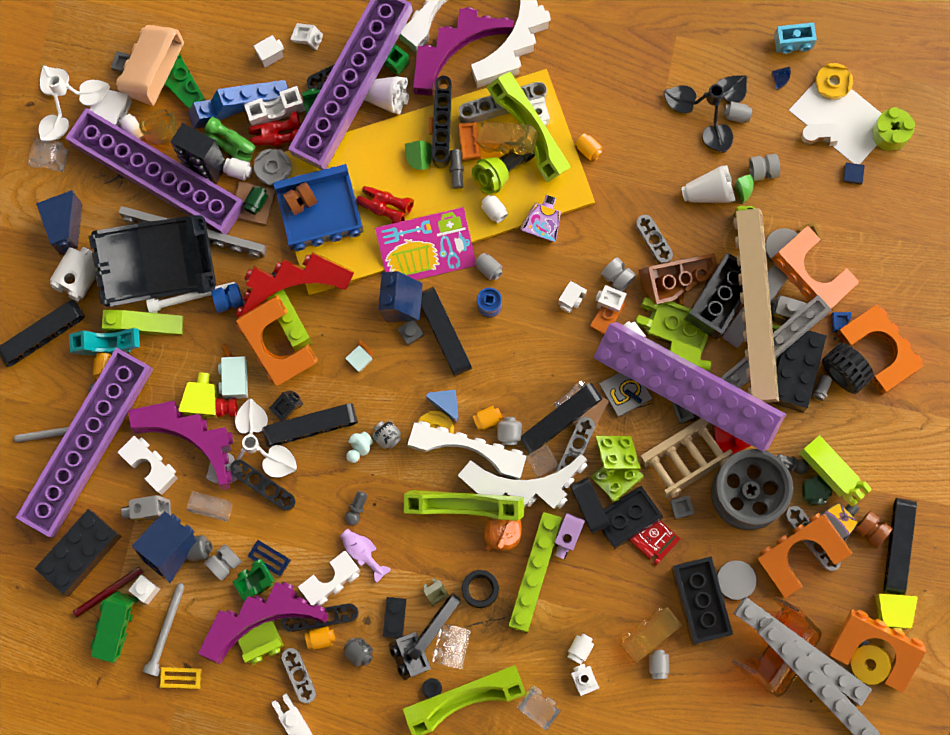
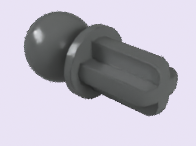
(799, 466)
(352, 516)

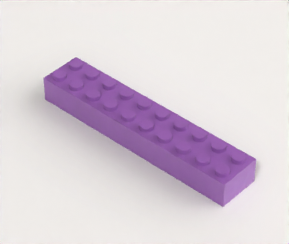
(350, 81)
(154, 171)
(689, 386)
(84, 443)

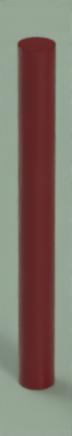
(108, 591)

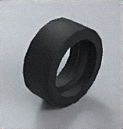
(483, 574)

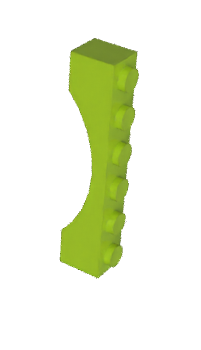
(511, 97)
(464, 503)
(535, 572)
(500, 686)

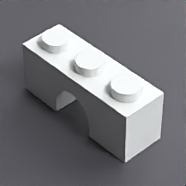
(280, 108)
(137, 451)
(318, 592)

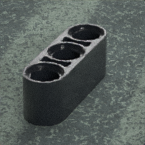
(590, 505)

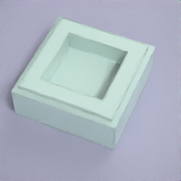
(359, 359)

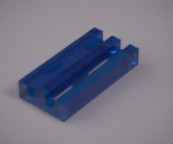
(283, 566)

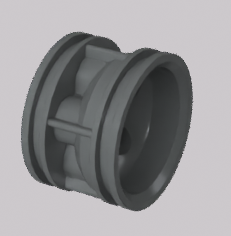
(771, 471)

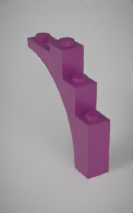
(449, 41)
(167, 419)
(229, 628)

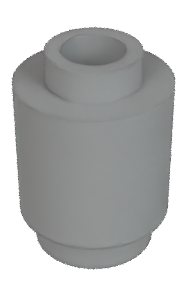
(737, 112)
(489, 266)
(659, 664)

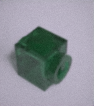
(816, 491)

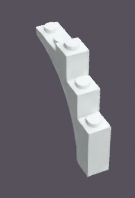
(520, 42)
(548, 487)

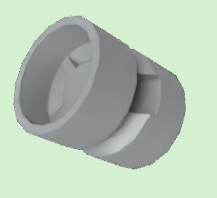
(764, 167)
(616, 272)
(223, 562)

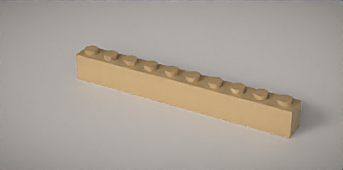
(757, 305)

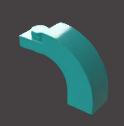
(92, 343)

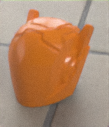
(502, 534)

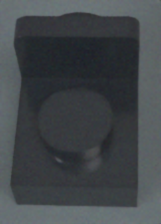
(286, 404)

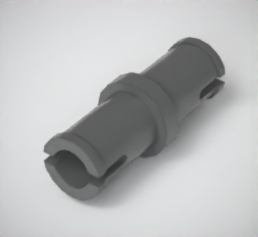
(456, 169)

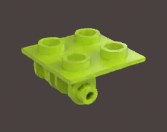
(617, 453)
(618, 483)

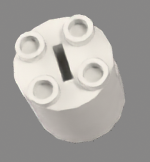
(76, 266)

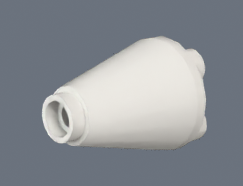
(389, 94)
(710, 187)

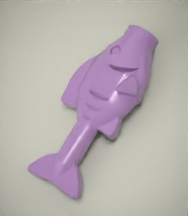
(360, 549)

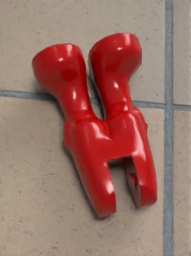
(271, 130)
(384, 198)

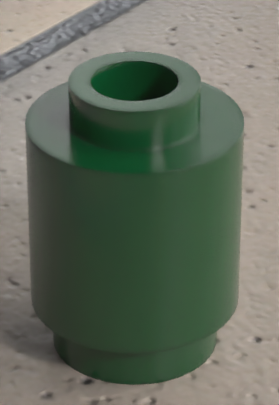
(255, 200)

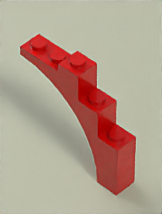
(316, 270)

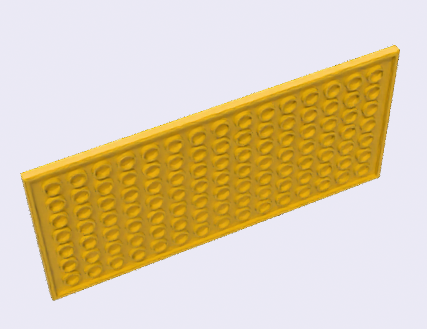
(379, 160)

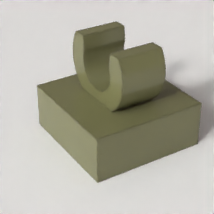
(435, 592)

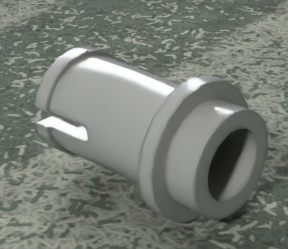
(820, 392)

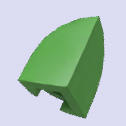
(418, 154)
(744, 187)

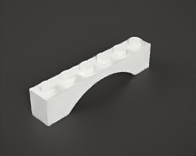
(417, 30)
(505, 462)

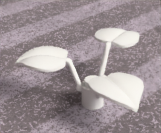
(55, 83)
(252, 419)

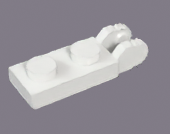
(292, 719)

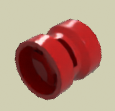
(226, 407)

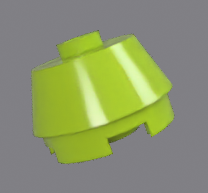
(491, 174)

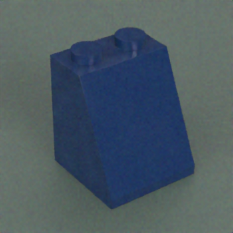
(62, 220)
(399, 297)
(165, 545)

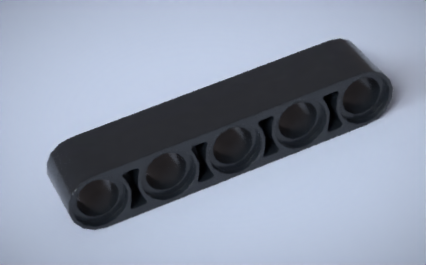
(442, 130)
(444, 332)
(41, 333)
(561, 418)
(310, 425)
(900, 546)

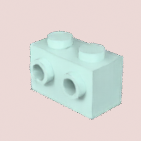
(234, 377)

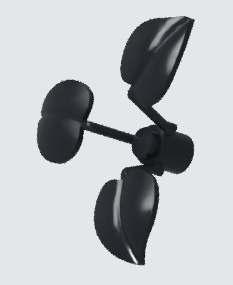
(731, 88)

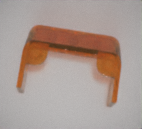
(771, 670)

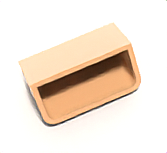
(150, 63)

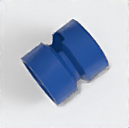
(227, 298)
(489, 302)

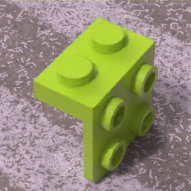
(260, 642)

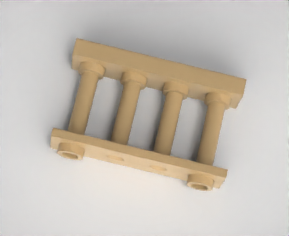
(669, 448)

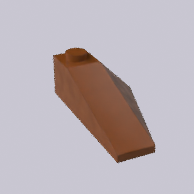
(672, 279)

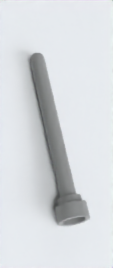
(40, 434)
(153, 667)

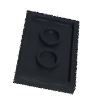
(630, 517)

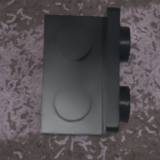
(407, 666)

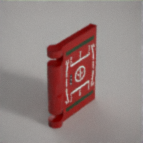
(655, 540)

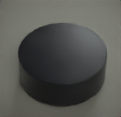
(431, 688)

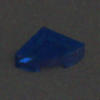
(781, 77)

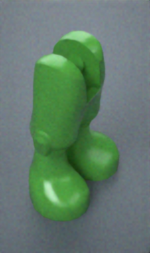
(233, 143)

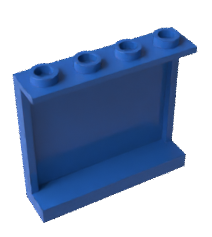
(329, 219)

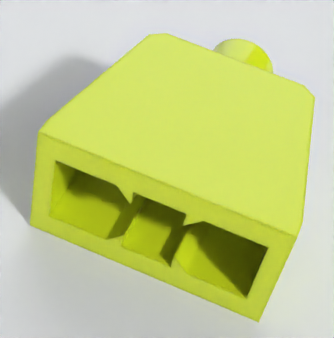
(199, 397)
(896, 610)

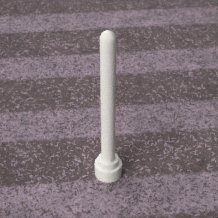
(156, 305)

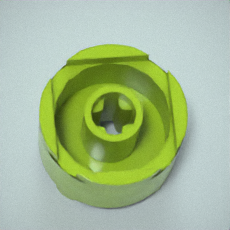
(897, 120)

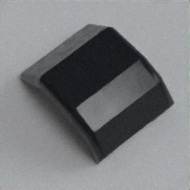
(152, 260)

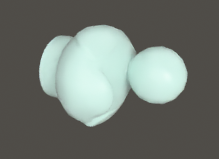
(361, 446)

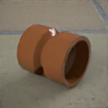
(306, 196)
(873, 529)

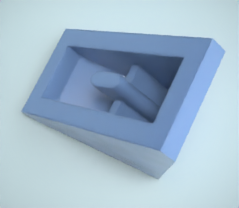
(446, 402)

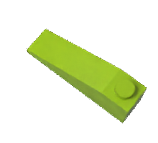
(146, 322)

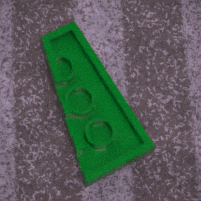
(183, 84)

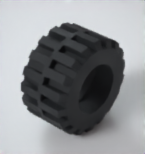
(848, 368)

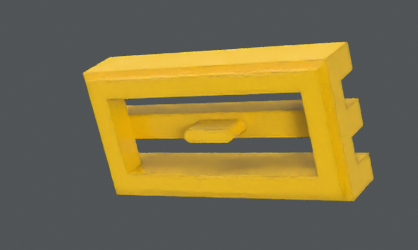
(188, 678)

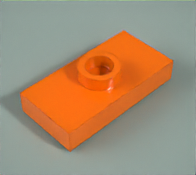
(468, 136)
(604, 318)

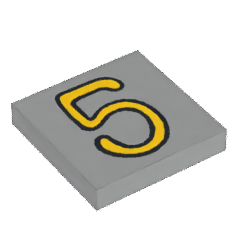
(620, 401)

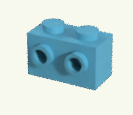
(795, 37)

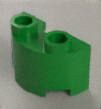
(253, 581)

